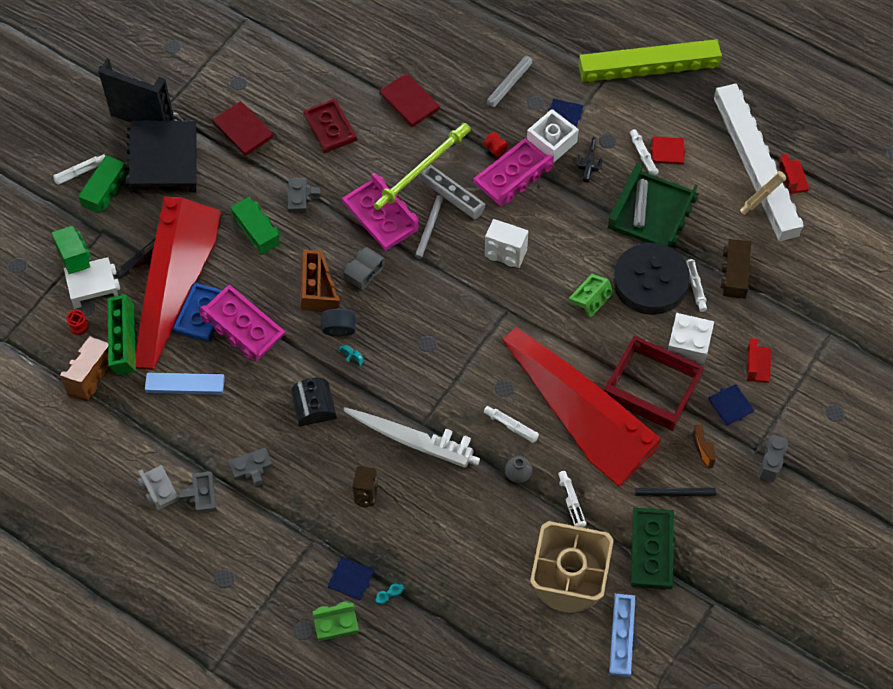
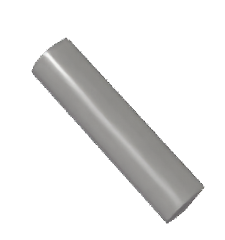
(452, 191)

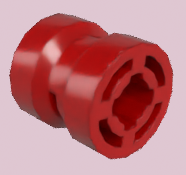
(495, 144)
(77, 322)

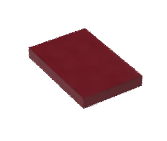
(409, 100)
(329, 125)
(243, 128)

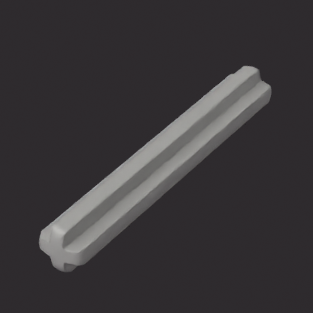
(509, 81)

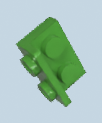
(592, 294)
(335, 621)

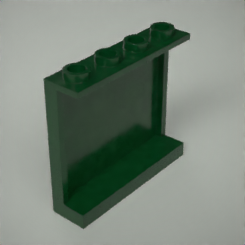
(665, 209)

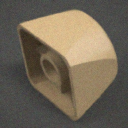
(575, 550)

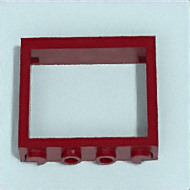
(664, 357)

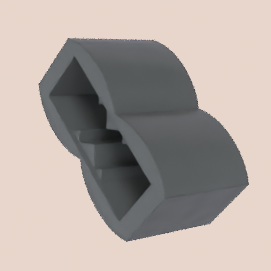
(363, 268)
(773, 458)

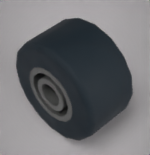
(338, 322)

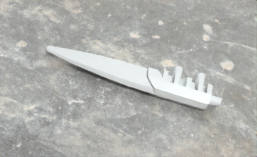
(436, 446)

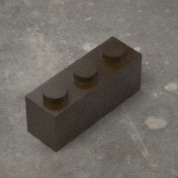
(736, 268)

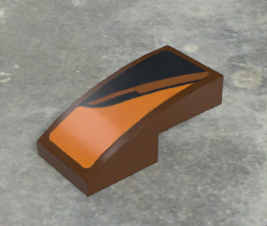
(705, 449)

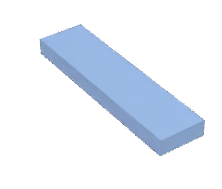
(185, 383)
(622, 635)

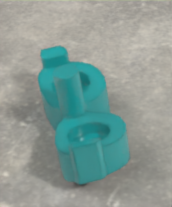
(349, 351)
(394, 590)

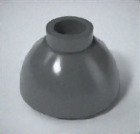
(518, 469)

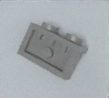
(158, 486)

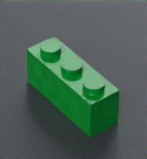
(103, 185)
(256, 225)
(72, 249)

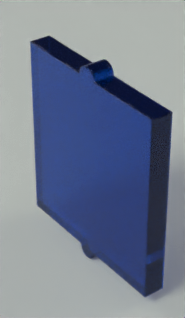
(568, 110)
(731, 404)
(350, 578)

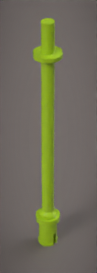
(455, 137)

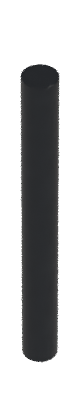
(675, 491)

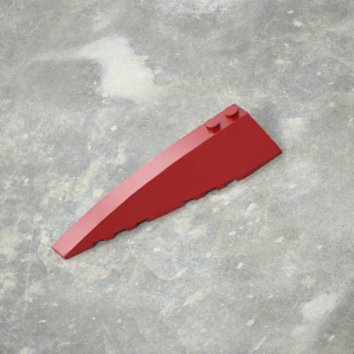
(180, 249)
(598, 423)

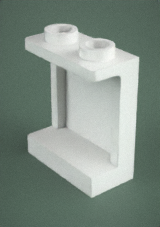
(92, 282)

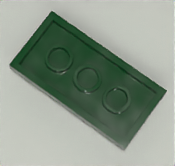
(652, 548)

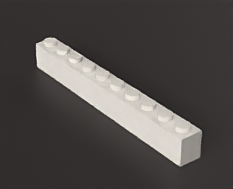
(757, 161)

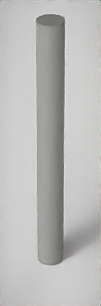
(429, 226)

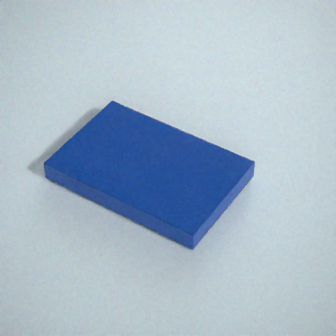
(189, 320)

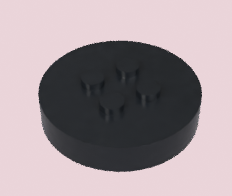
(651, 278)

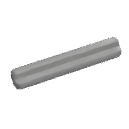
(640, 204)

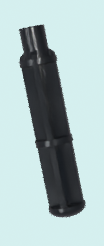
(137, 258)

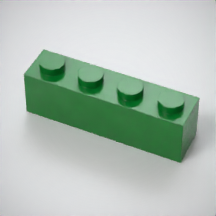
(121, 335)

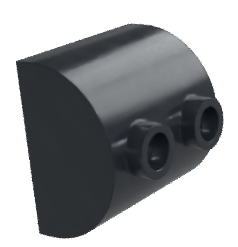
(313, 401)

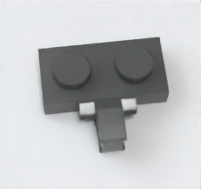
(300, 194)
(251, 466)
(200, 493)

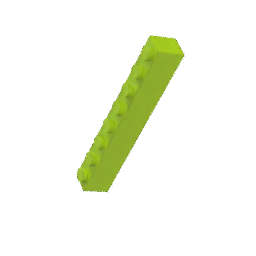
(649, 60)

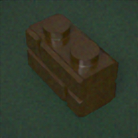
(365, 486)

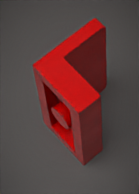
(794, 173)
(758, 362)

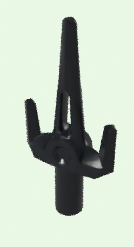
(589, 165)

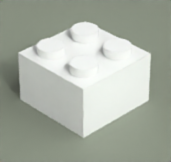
(553, 135)
(506, 243)
(691, 337)

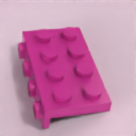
(513, 172)
(389, 223)
(241, 323)

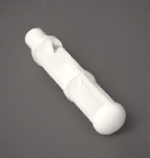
(645, 156)
(78, 169)
(696, 286)
(512, 424)
(571, 500)

